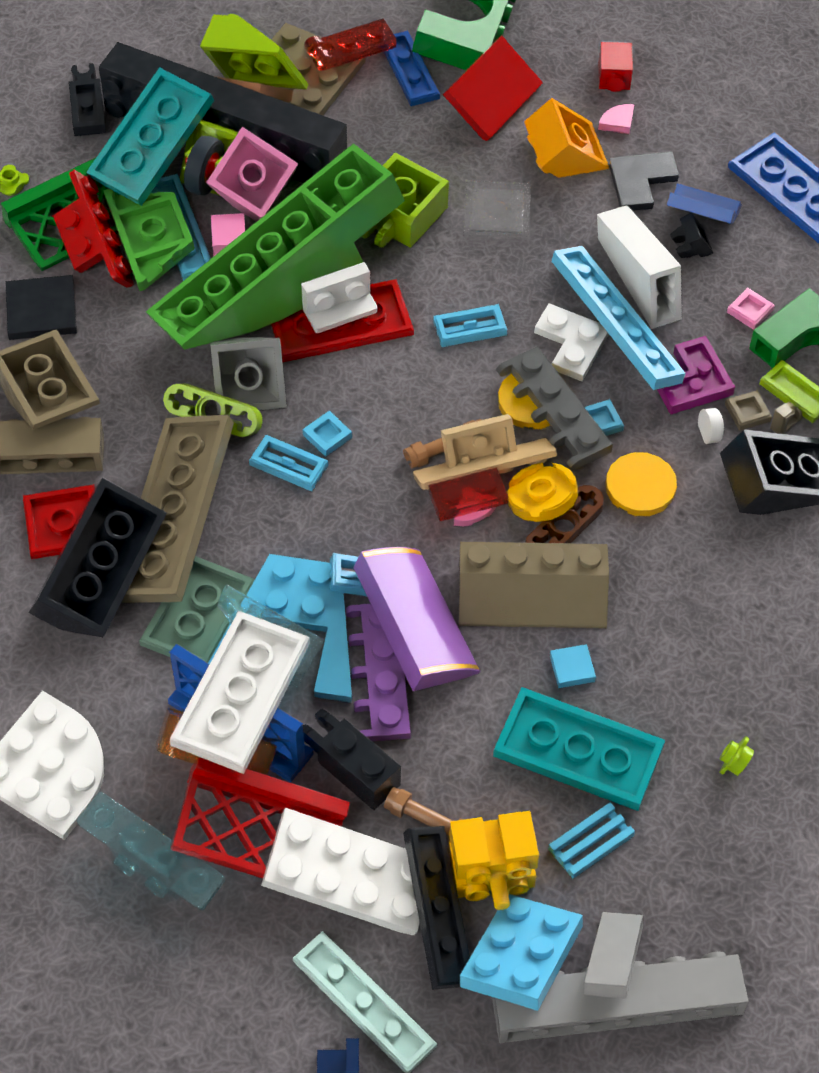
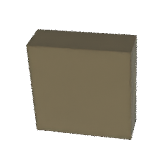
(748, 410)

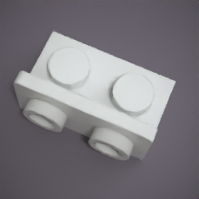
(338, 298)

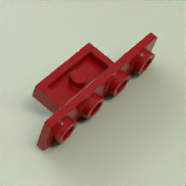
(88, 233)

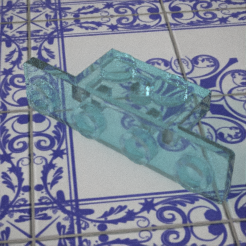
(147, 851)

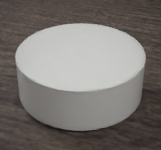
(711, 425)

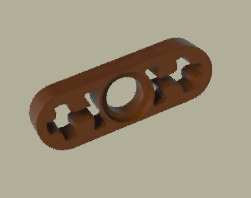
(580, 522)

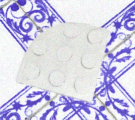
(51, 765)

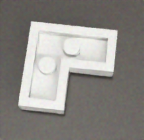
(580, 340)

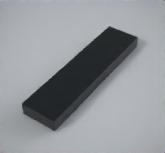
(437, 905)

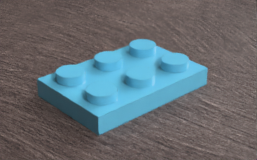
(522, 952)

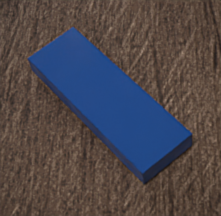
(411, 71)

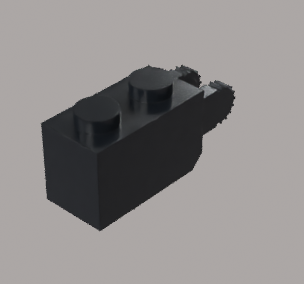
(353, 759)

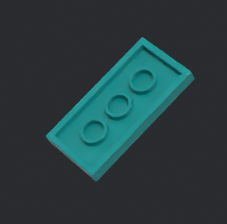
(150, 136)
(579, 748)

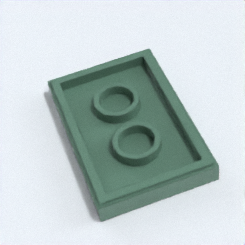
(197, 620)

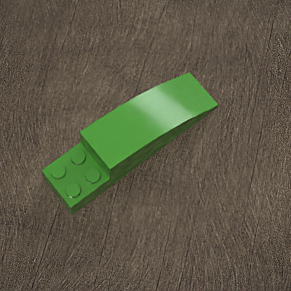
(297, 241)

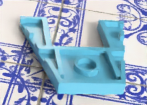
(303, 595)

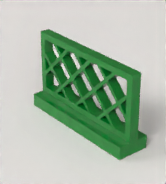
(42, 200)

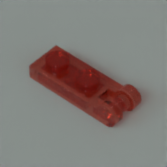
(350, 44)

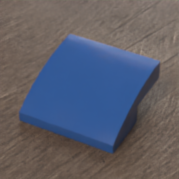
(704, 203)

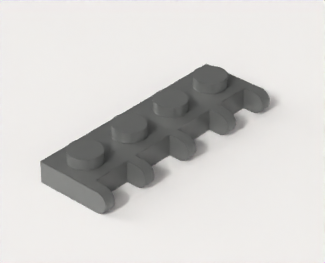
(558, 406)

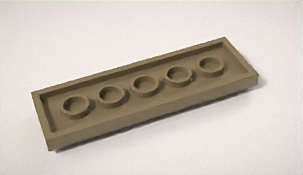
(183, 486)

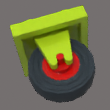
(202, 155)

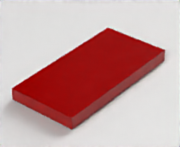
(389, 323)

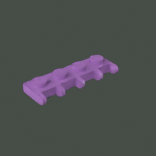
(384, 679)

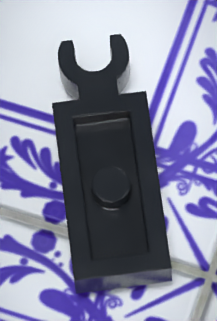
(86, 102)

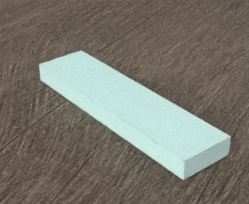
(365, 1003)

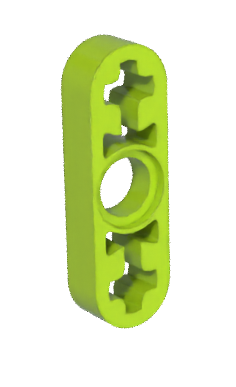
(192, 393)

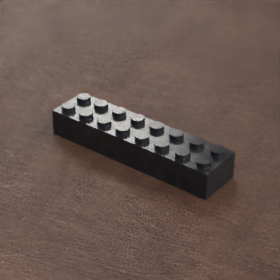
(294, 131)

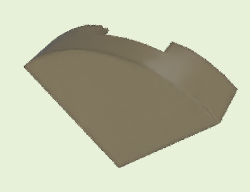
(785, 417)

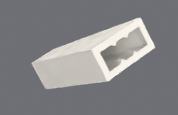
(643, 265)

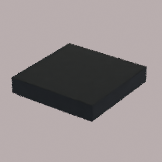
(40, 306)

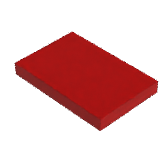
(493, 88)

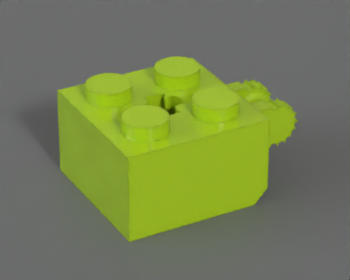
(424, 203)

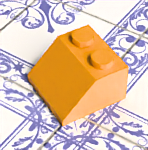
(564, 141)

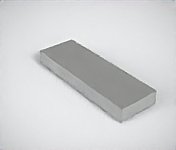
(613, 955)

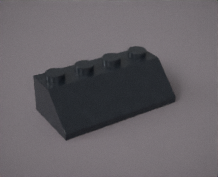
(98, 561)

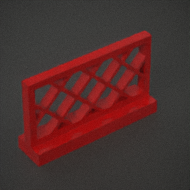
(259, 792)

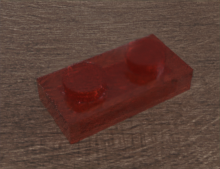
(468, 494)

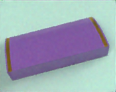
(414, 616)

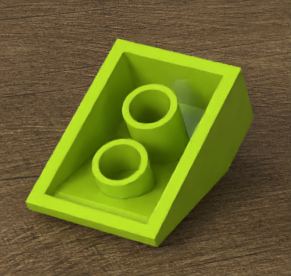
(248, 54)

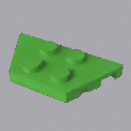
(151, 234)

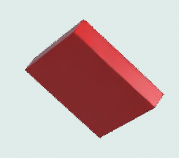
(52, 518)

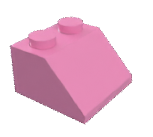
(251, 175)

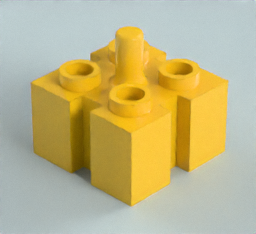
(494, 857)

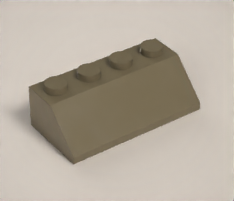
(533, 584)

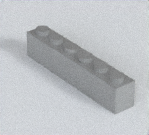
(656, 995)

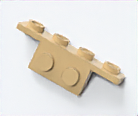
(481, 448)

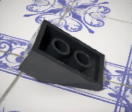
(772, 471)

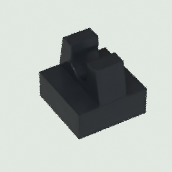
(694, 236)

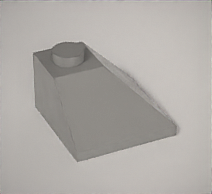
(249, 371)

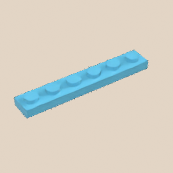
(618, 318)

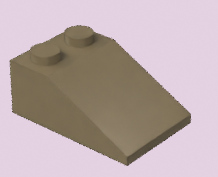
(44, 380)

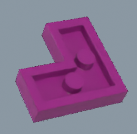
(704, 377)

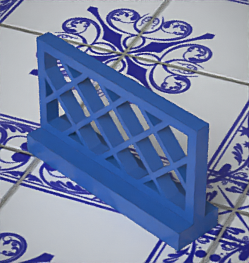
(282, 730)

